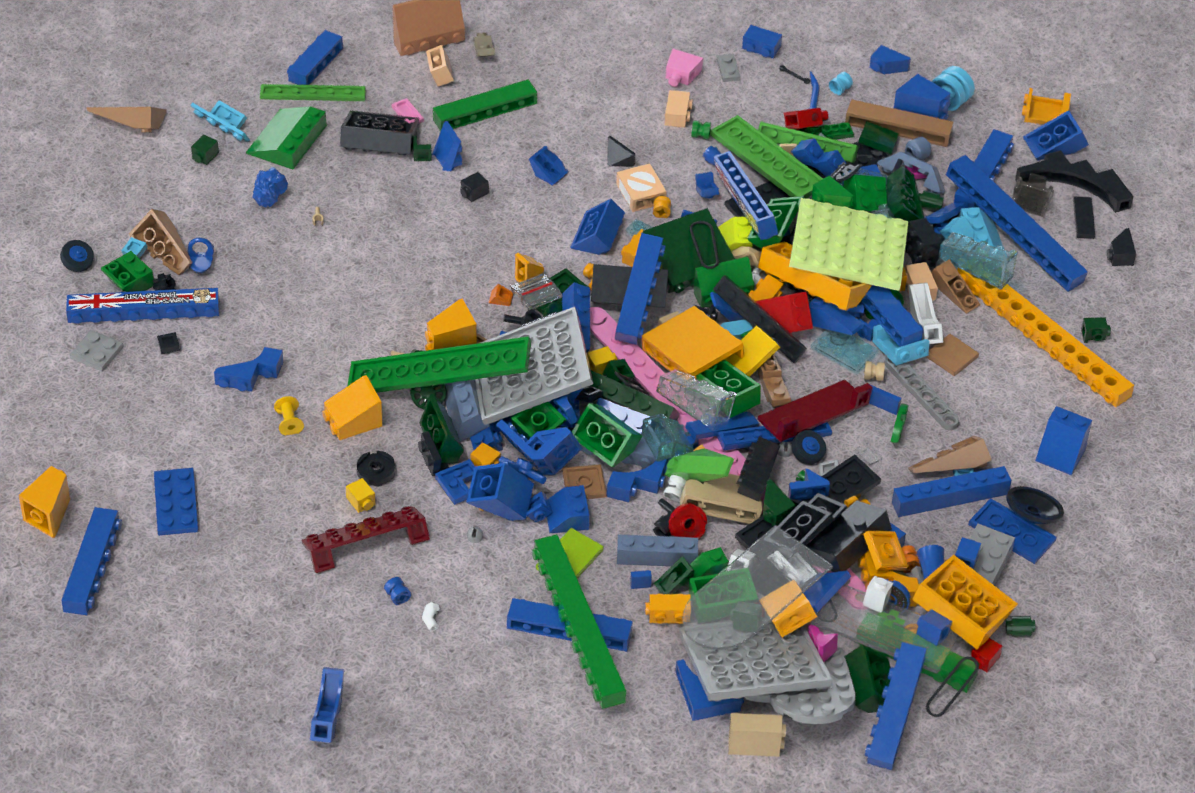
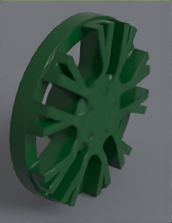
(425, 393)

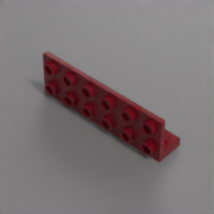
(815, 409)
(321, 544)

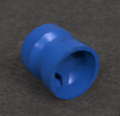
(397, 590)

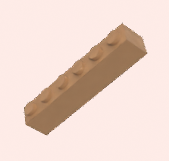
(907, 124)

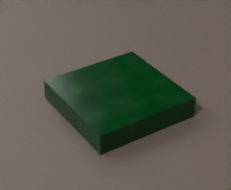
(878, 137)

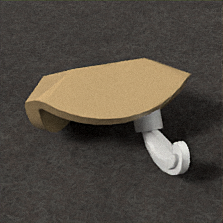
(754, 258)

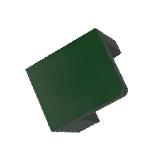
(422, 152)

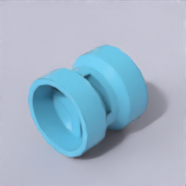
(840, 83)

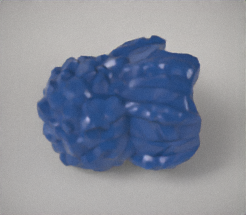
(269, 186)

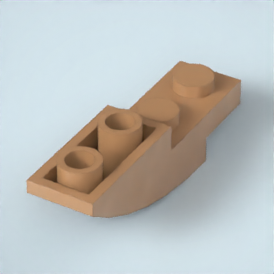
(772, 382)

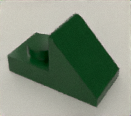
(675, 577)

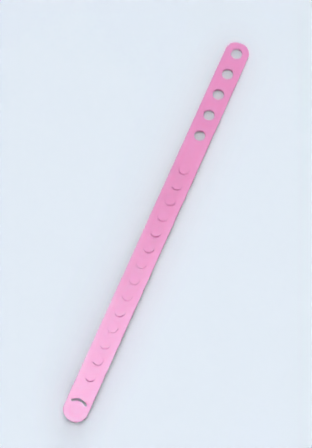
(648, 376)

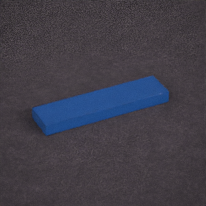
(740, 421)

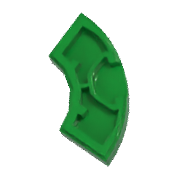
(899, 423)

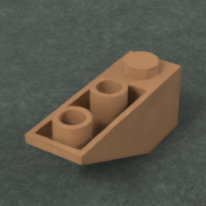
(954, 287)

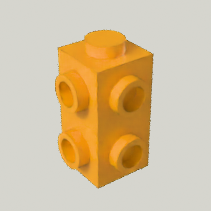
(767, 288)
(666, 608)

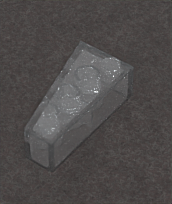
(697, 398)

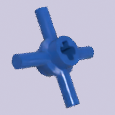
(525, 468)

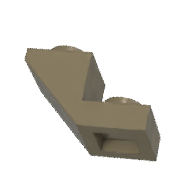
(483, 45)

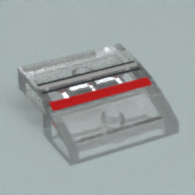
(536, 291)

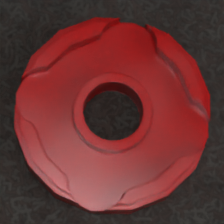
(685, 512)

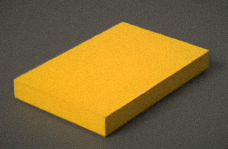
(756, 350)

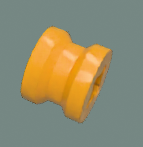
(662, 207)

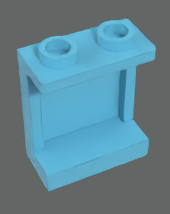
(897, 354)

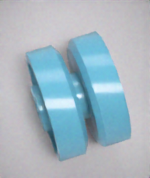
(958, 83)

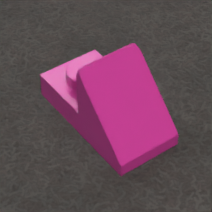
(825, 644)

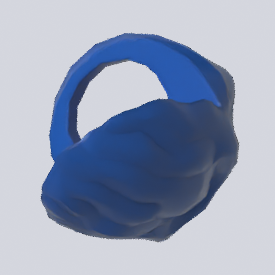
(200, 260)

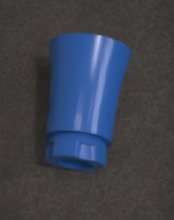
(930, 558)

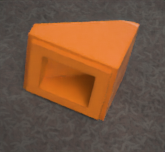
(501, 296)

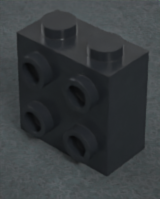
(922, 243)

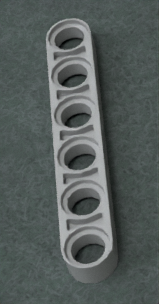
(924, 389)

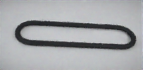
(960, 690)

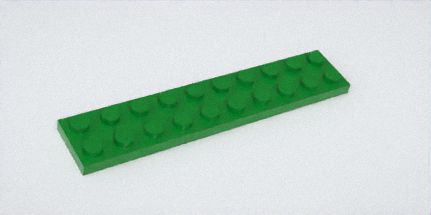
(444, 365)

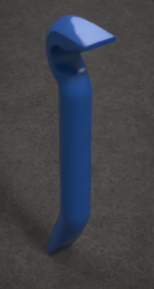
(815, 91)

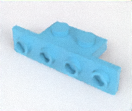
(225, 117)

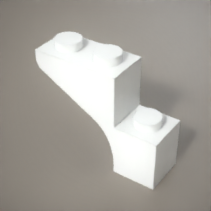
(923, 312)

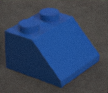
(568, 510)

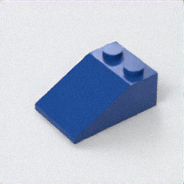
(1056, 135)

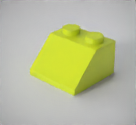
(736, 232)

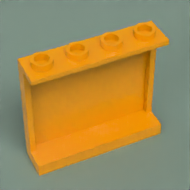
(690, 343)

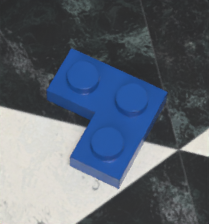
(454, 479)

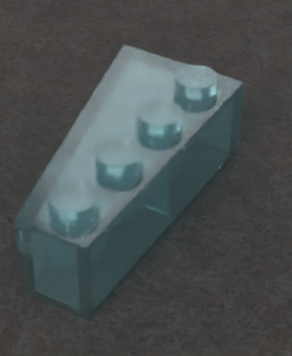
(980, 259)

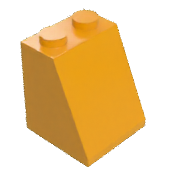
(451, 328)
(354, 409)
(46, 501)

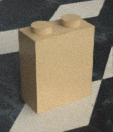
(756, 734)

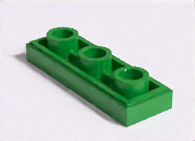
(835, 131)

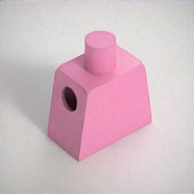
(682, 67)

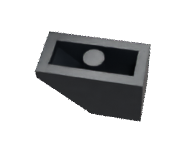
(1122, 250)

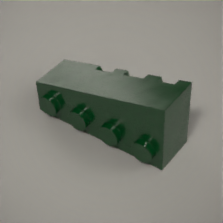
(903, 195)

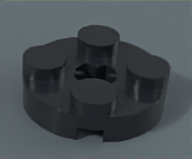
(380, 476)

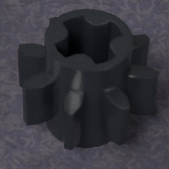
(164, 282)

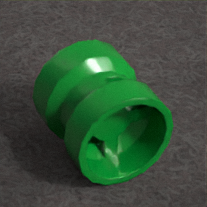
(700, 129)

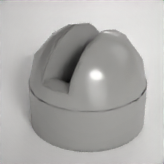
(782, 453)
(479, 535)

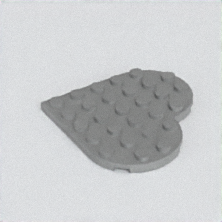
(817, 705)

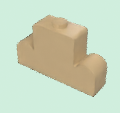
(721, 499)

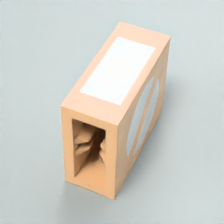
(640, 186)

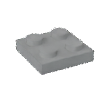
(96, 350)

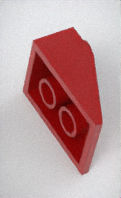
(790, 311)

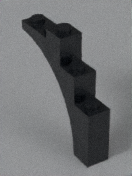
(1082, 175)

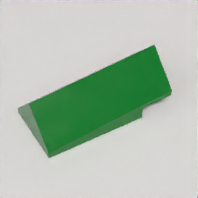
(784, 212)

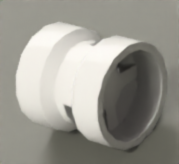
(675, 488)

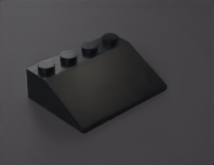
(378, 132)

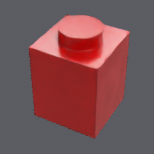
(987, 654)

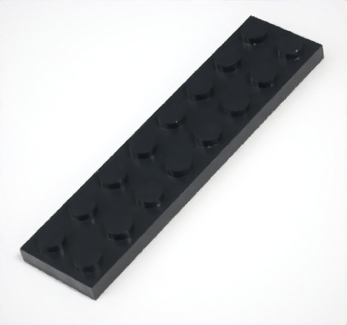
(845, 480)

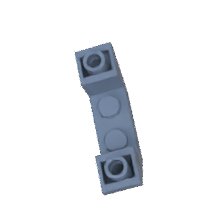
(933, 180)

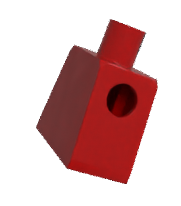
(805, 118)

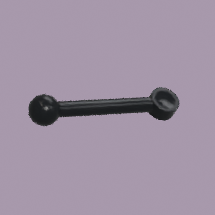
(783, 68)

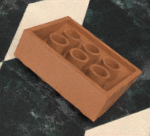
(426, 25)

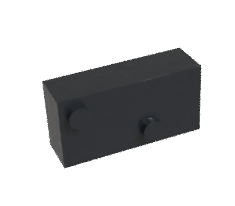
(611, 283)
(844, 540)

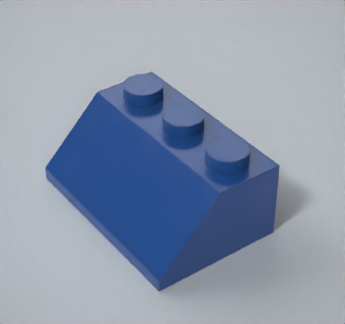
(598, 228)

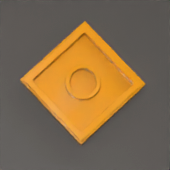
(885, 550)

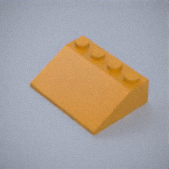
(966, 600)

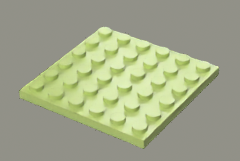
(849, 244)

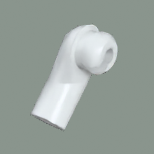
(428, 614)

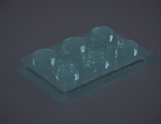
(844, 350)

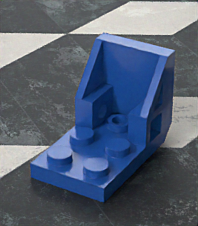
(556, 450)

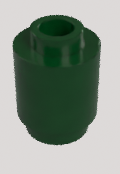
(931, 201)
(1019, 626)

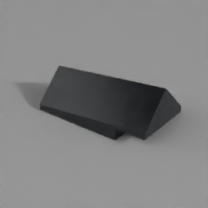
(811, 518)

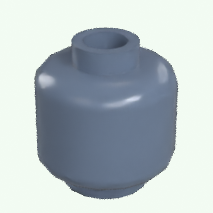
(919, 148)

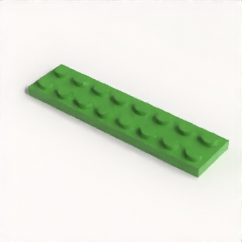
(766, 157)

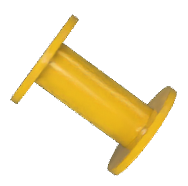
(287, 406)

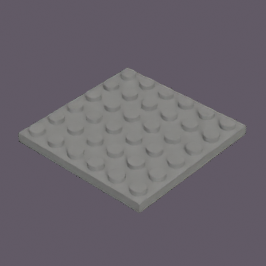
(555, 368)
(759, 666)

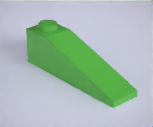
(700, 465)

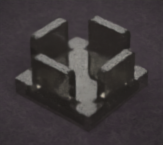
(1033, 195)

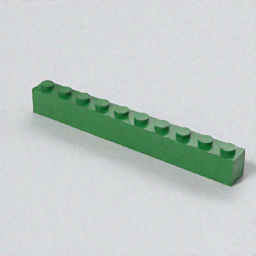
(579, 622)

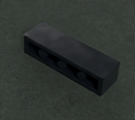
(757, 468)

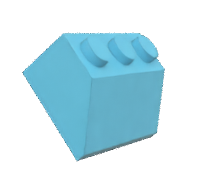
(983, 226)

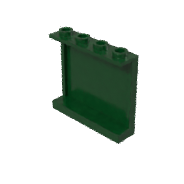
(680, 252)

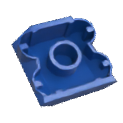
(448, 148)

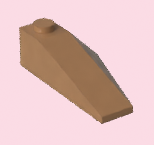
(137, 117)
(162, 240)
(965, 454)

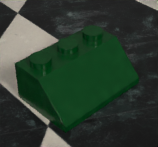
(440, 426)
(869, 677)

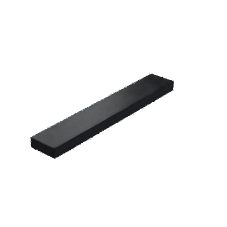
(758, 316)

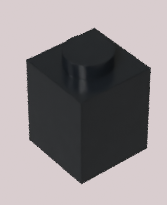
(474, 187)

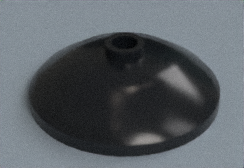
(1034, 505)

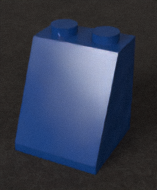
(923, 98)
(1064, 440)
(500, 491)

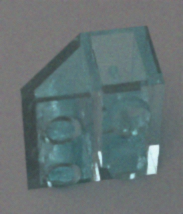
(665, 437)

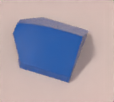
(547, 166)

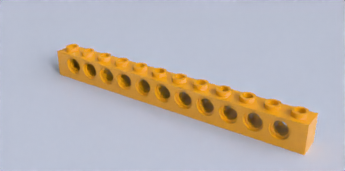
(1053, 339)

